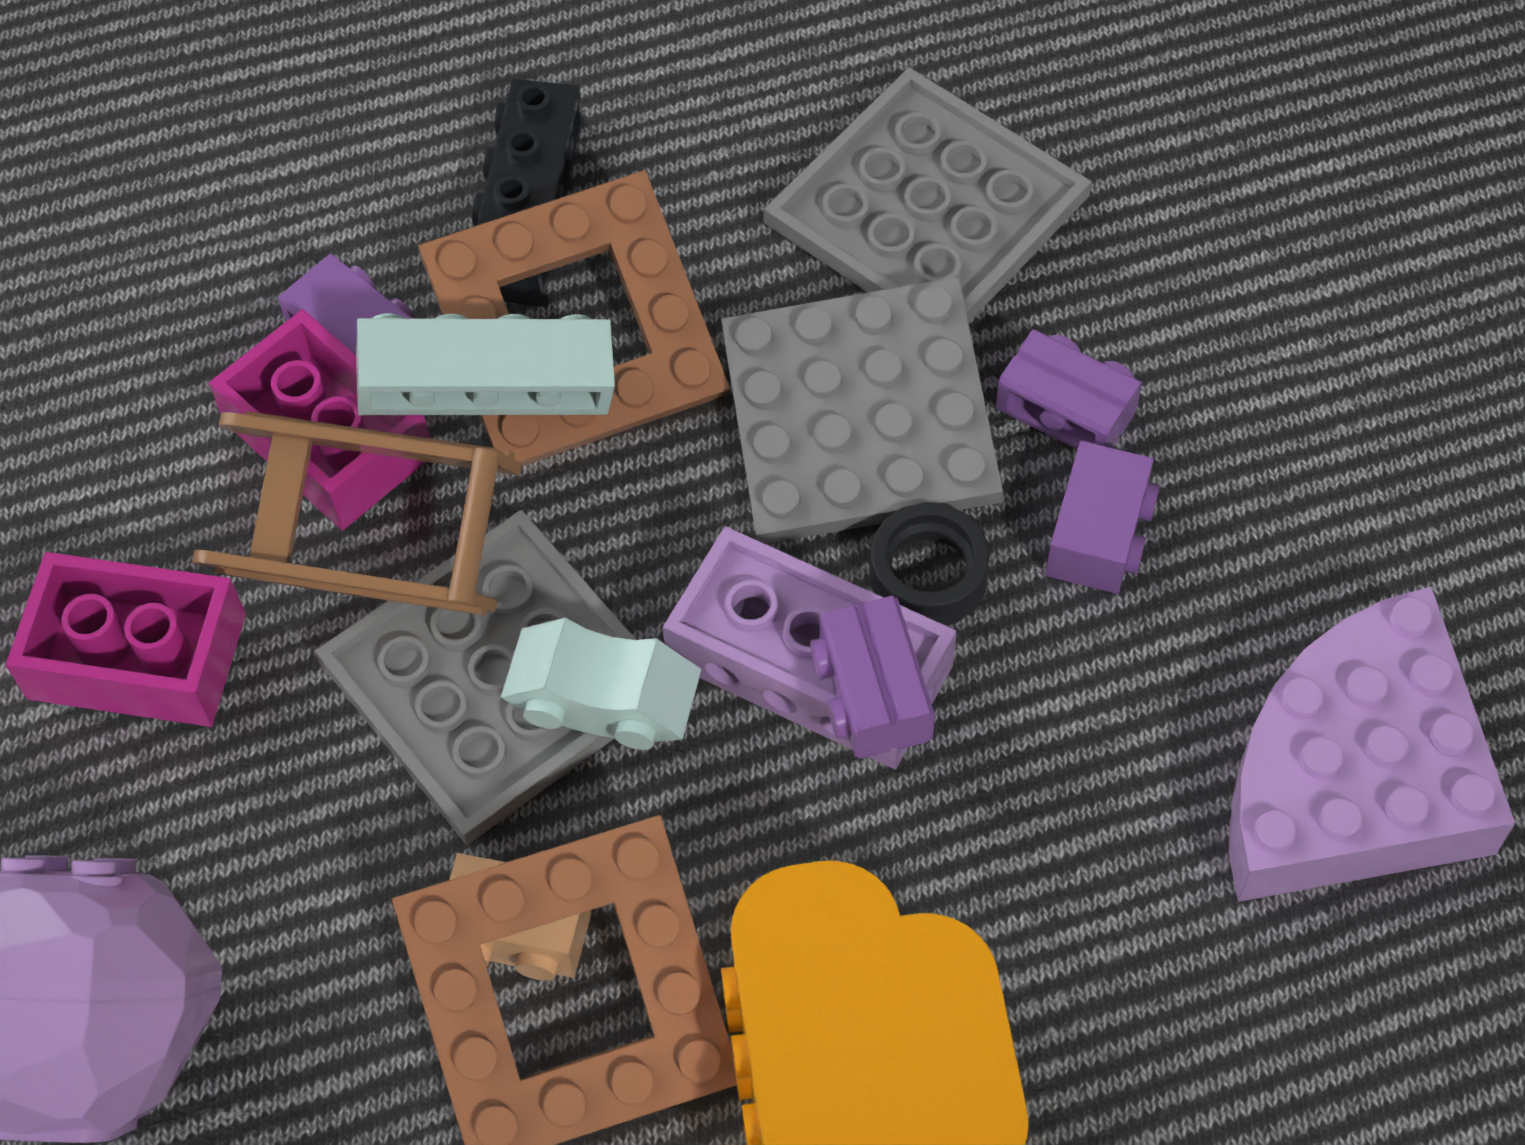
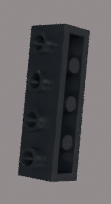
(530, 163)

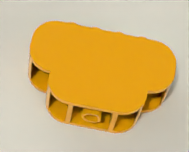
(865, 1018)

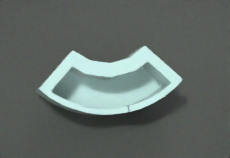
(601, 684)

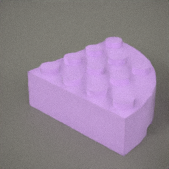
(1366, 760)

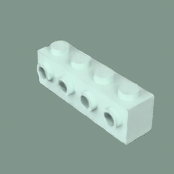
(484, 365)

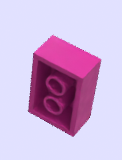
(313, 377)
(127, 639)

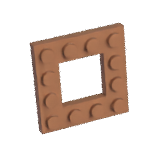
(608, 217)
(689, 1039)

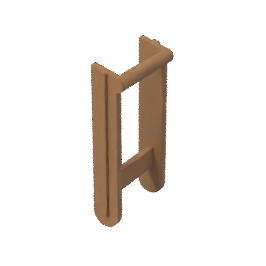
(283, 497)

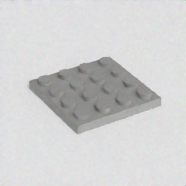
(927, 196)
(860, 409)
(437, 679)

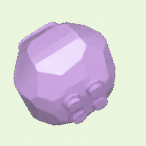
(95, 996)

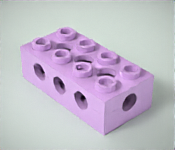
(752, 627)

